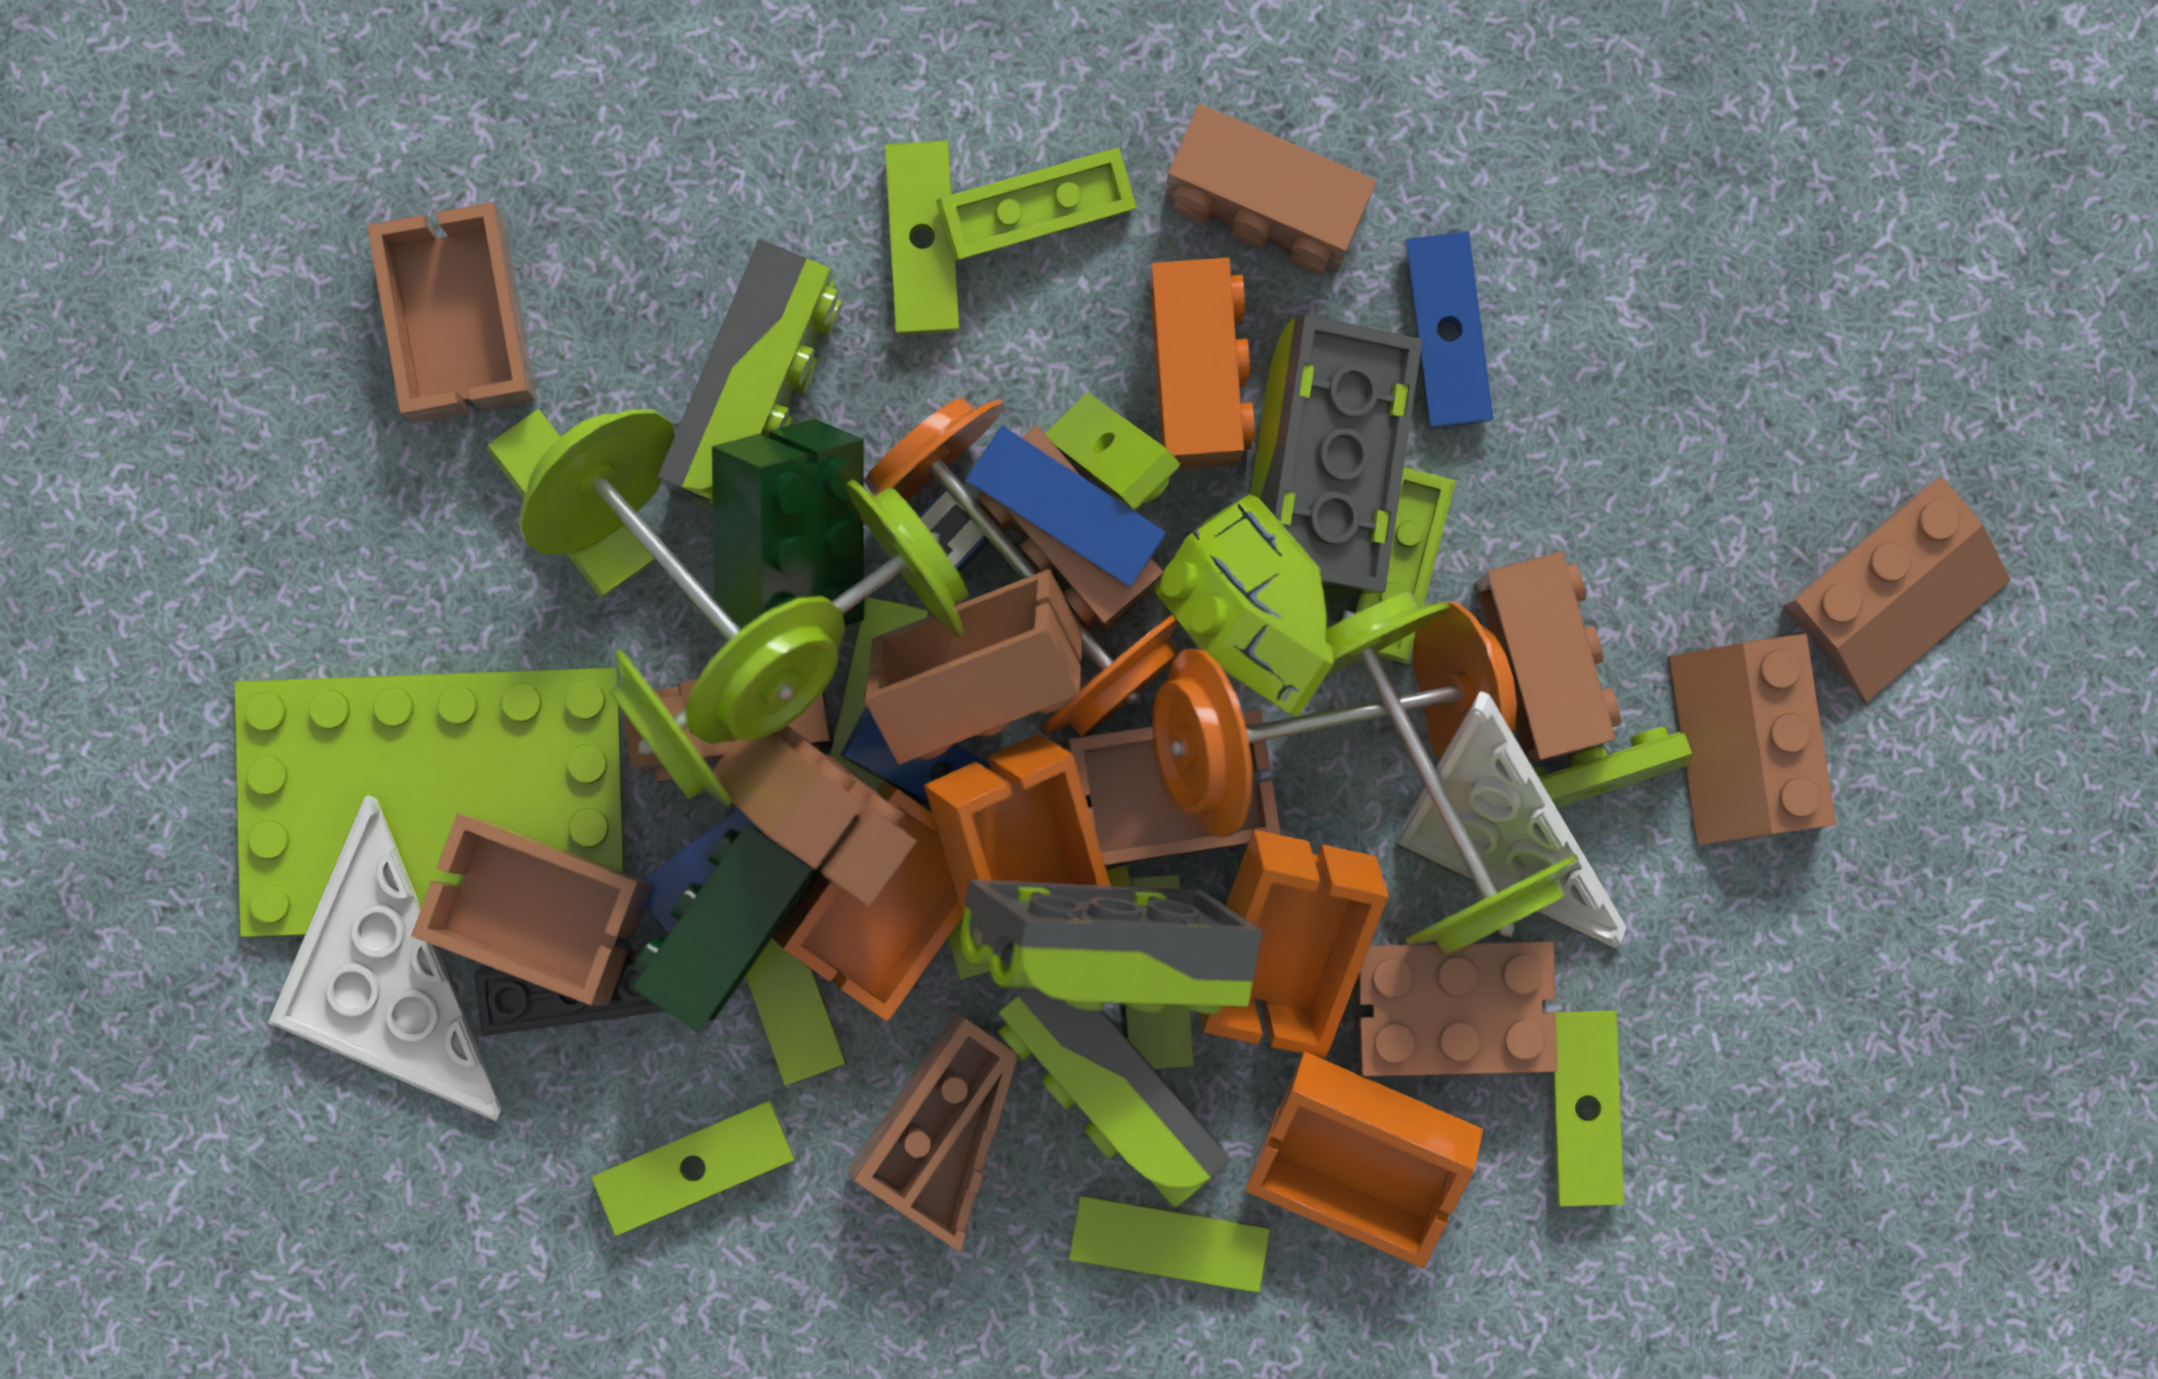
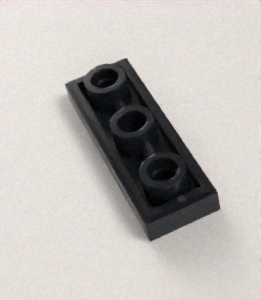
(517, 1005)

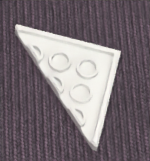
(1508, 823)
(376, 988)

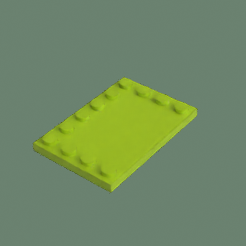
(491, 745)

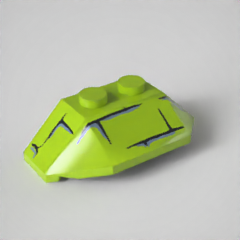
(1252, 603)

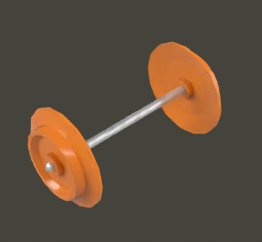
(925, 455)
(1205, 741)

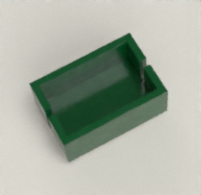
(786, 519)
(722, 927)

